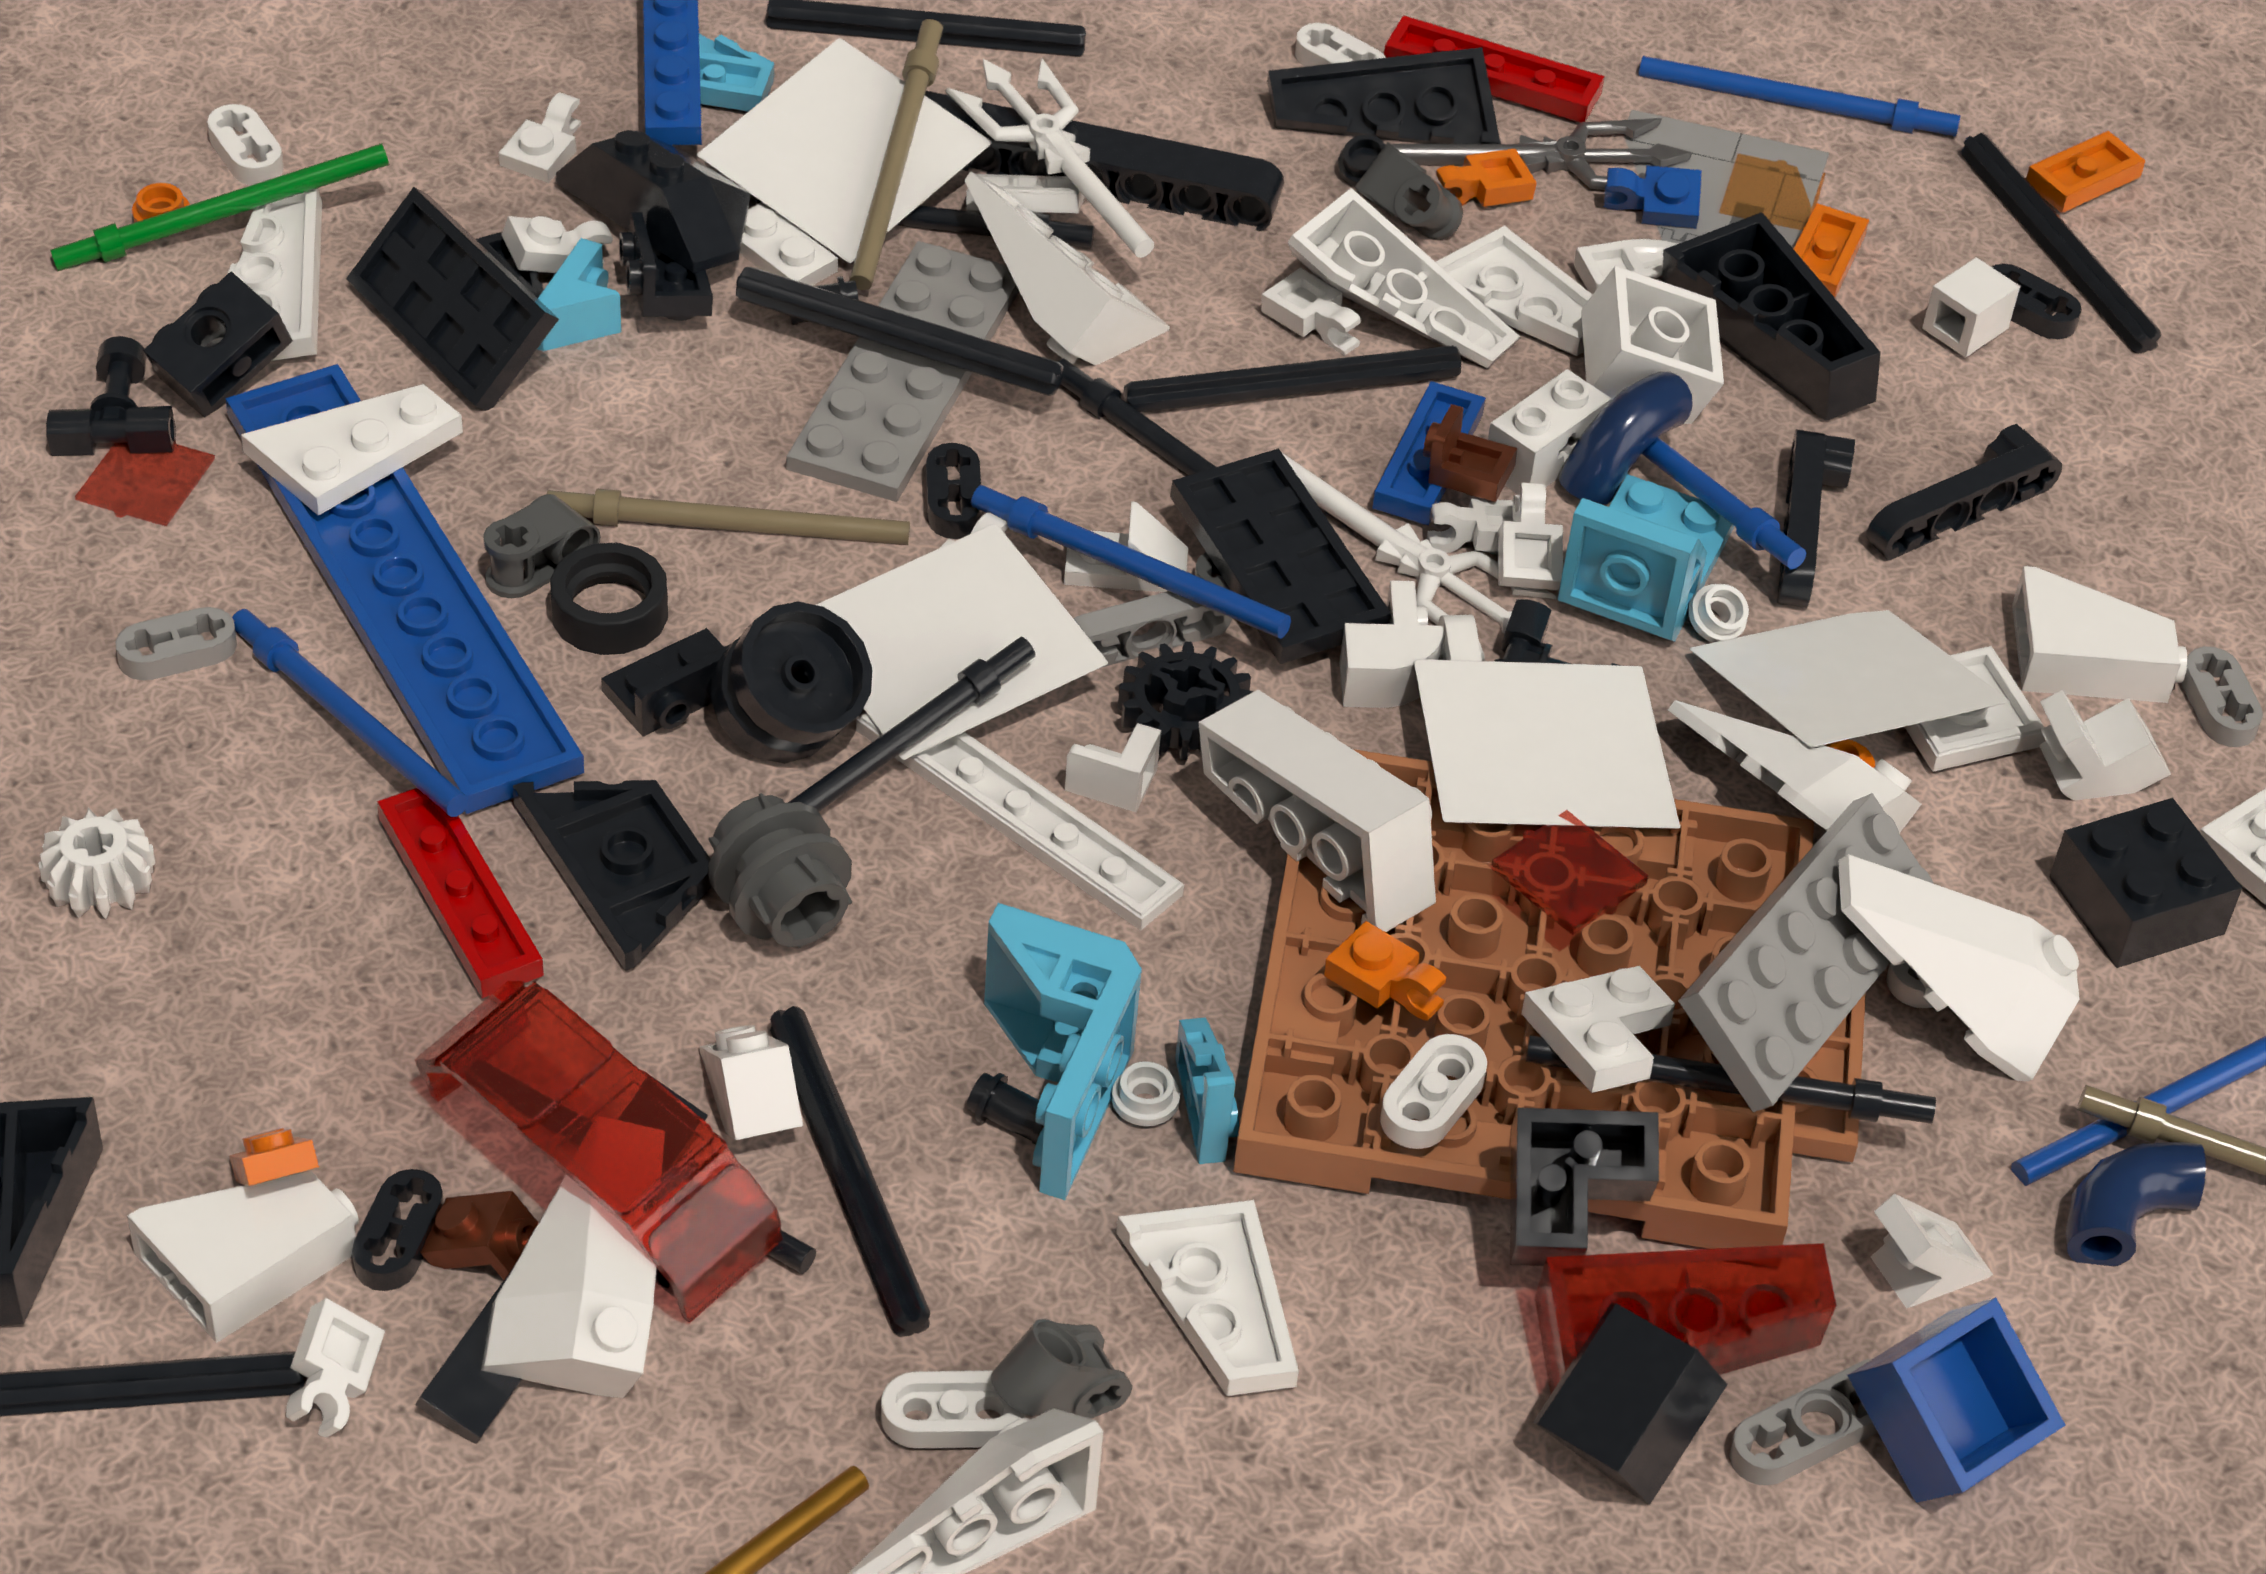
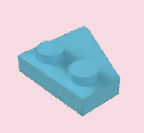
(1206, 1089)

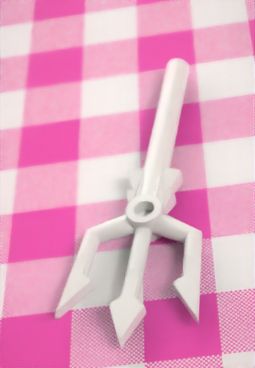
(1054, 145)
(1414, 558)

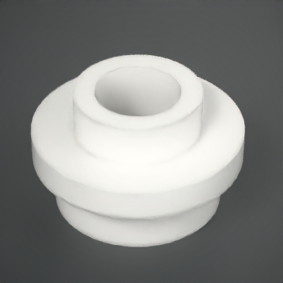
(1728, 604)
(1148, 1079)

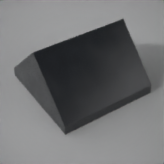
(1632, 1401)

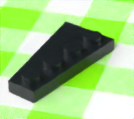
(1395, 98)

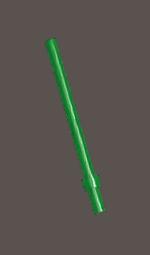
(112, 242)

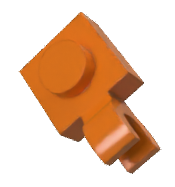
(1491, 177)
(1383, 967)

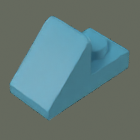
(581, 299)

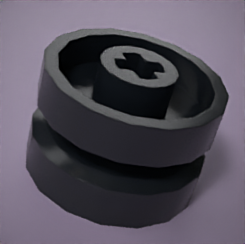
(791, 682)

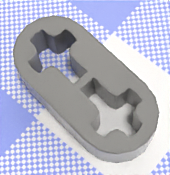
(176, 643)
(2232, 692)

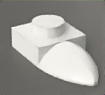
(1635, 255)

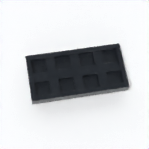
(452, 299)
(1278, 551)

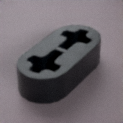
(2039, 301)
(941, 490)
(385, 1223)

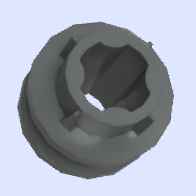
(780, 870)

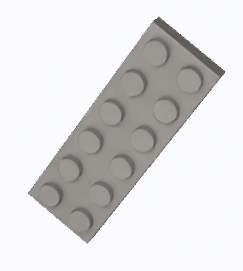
(893, 402)
(1796, 962)

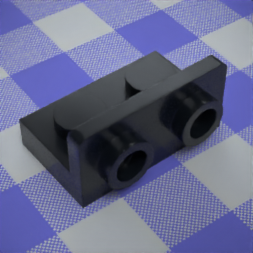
(666, 684)

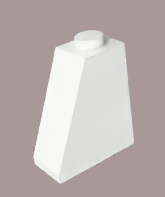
(2092, 642)
(244, 1246)

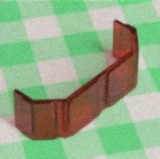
(612, 1135)

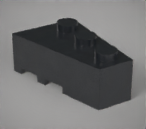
(44, 1169)

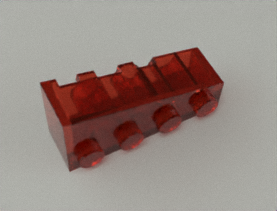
(1723, 1301)

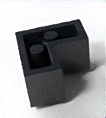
(1564, 1161)

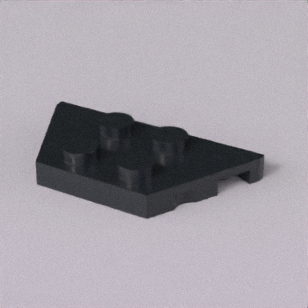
(622, 857)

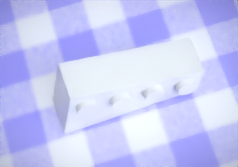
(1325, 805)

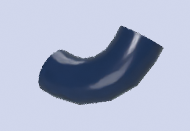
(1623, 433)
(2124, 1189)

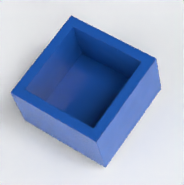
(1956, 1400)

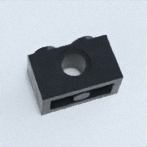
(208, 375)

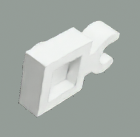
(338, 1359)

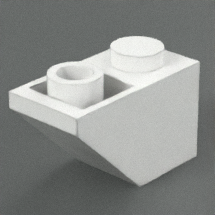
(751, 1082)

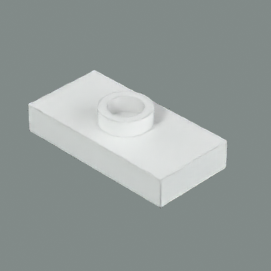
(1037, 193)

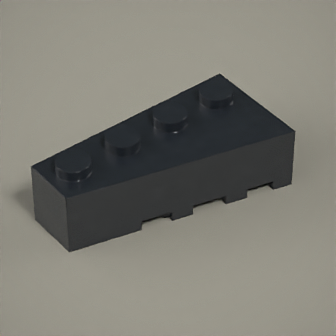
(1778, 315)

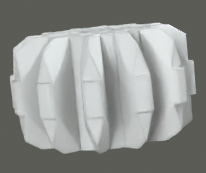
(96, 862)

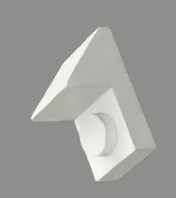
(1145, 536)
(1924, 1253)

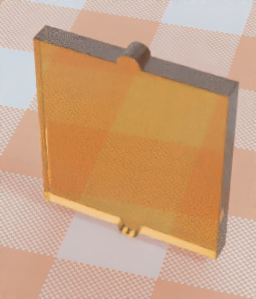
(1768, 188)

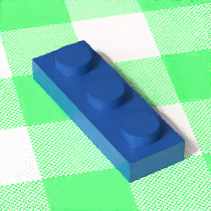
(1405, 483)

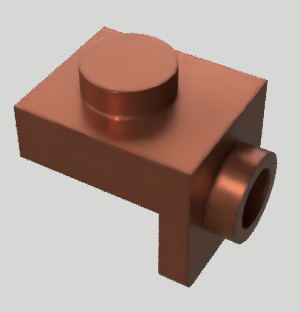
(1465, 460)
(480, 1232)

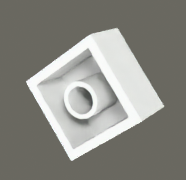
(1651, 327)

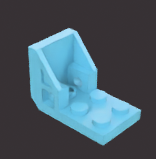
(1642, 556)
(1073, 1018)

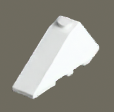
(1390, 275)
(1061, 290)
(1812, 779)
(1983, 961)
(575, 1302)
(1001, 1498)

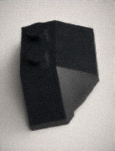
(684, 203)

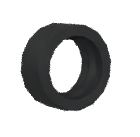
(609, 631)

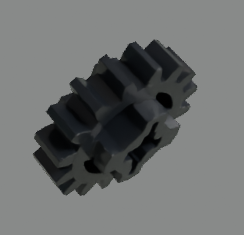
(1178, 693)

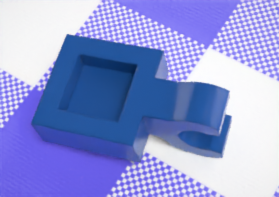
(1664, 195)

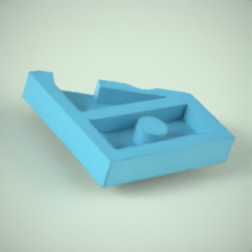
(732, 75)

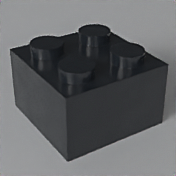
(2145, 882)

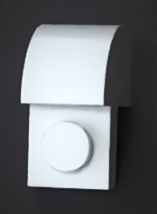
(1380, 658)
(2102, 754)

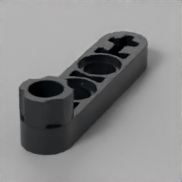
(1812, 462)
(2012, 473)

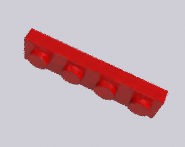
(1510, 72)
(460, 892)

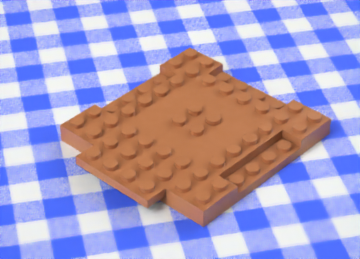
(1332, 1056)

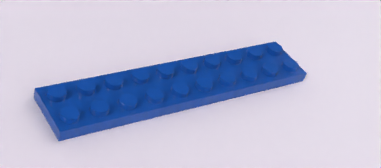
(421, 616)

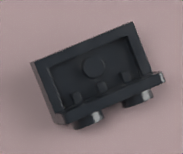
(660, 282)

